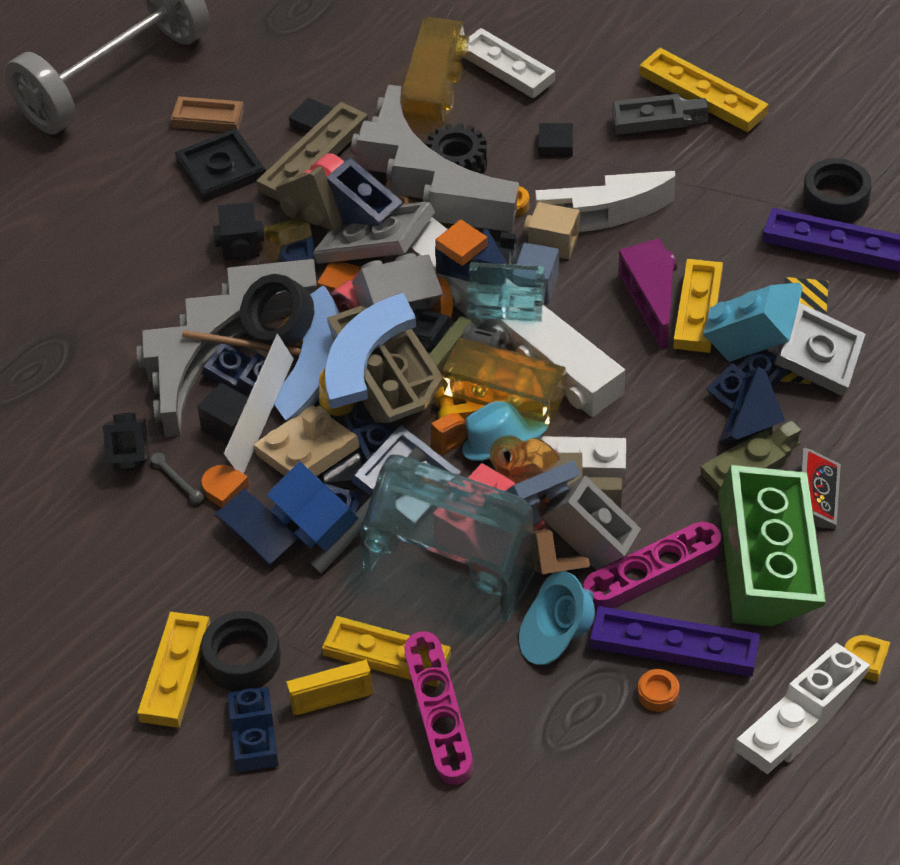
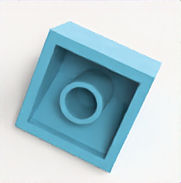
(753, 320)

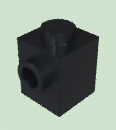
(238, 231)
(126, 440)

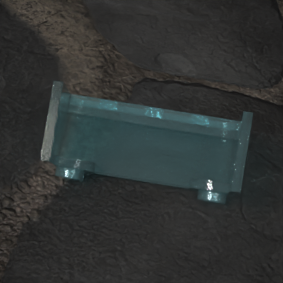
(455, 520)

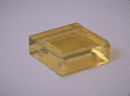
(287, 231)

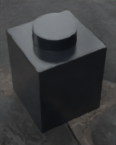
(221, 412)

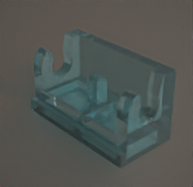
(506, 291)

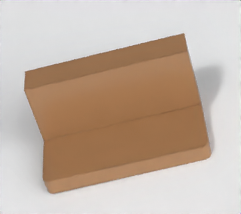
(545, 555)

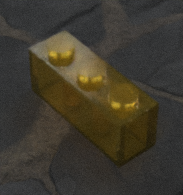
(434, 69)
(493, 374)

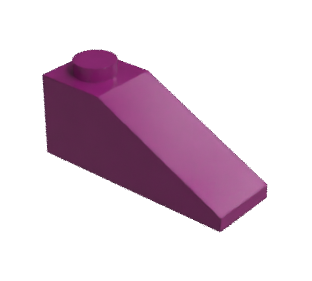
(648, 277)

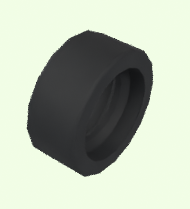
(837, 172)
(258, 296)
(241, 625)

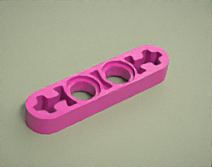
(656, 570)
(440, 706)

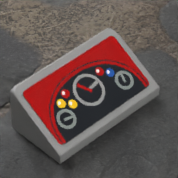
(823, 486)

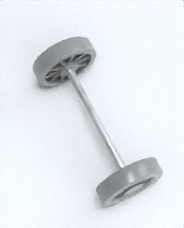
(43, 92)

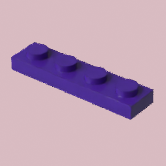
(833, 239)
(675, 641)

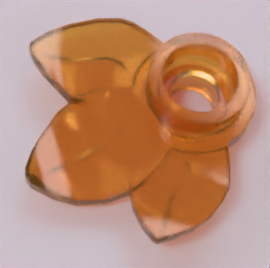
(527, 459)

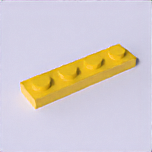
(694, 83)

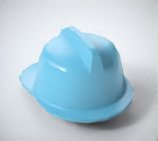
(493, 422)
(556, 616)

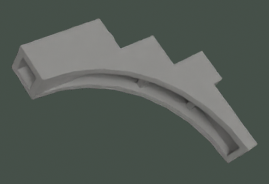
(421, 173)
(177, 361)

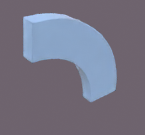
(355, 343)
(302, 385)

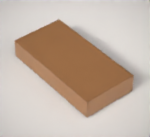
(207, 114)

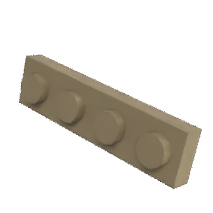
(325, 137)

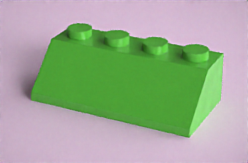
(769, 545)

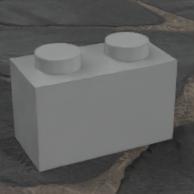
(405, 275)
(591, 523)

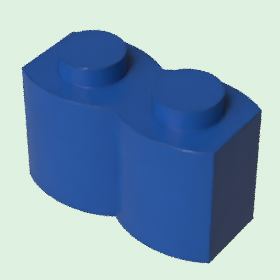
(312, 507)

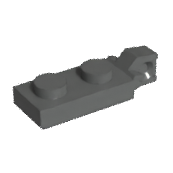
(657, 113)

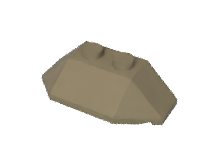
(398, 373)

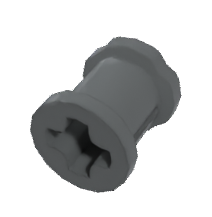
(489, 338)

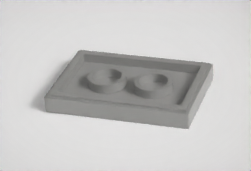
(366, 241)

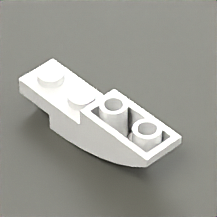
(617, 202)
(804, 710)

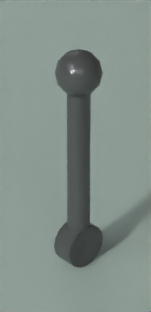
(159, 461)

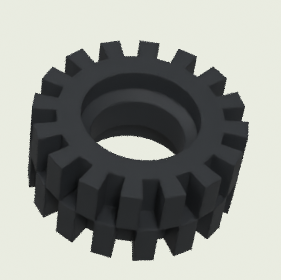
(460, 141)

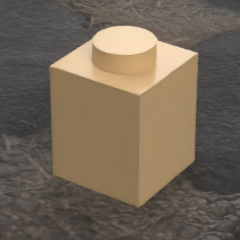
(553, 228)

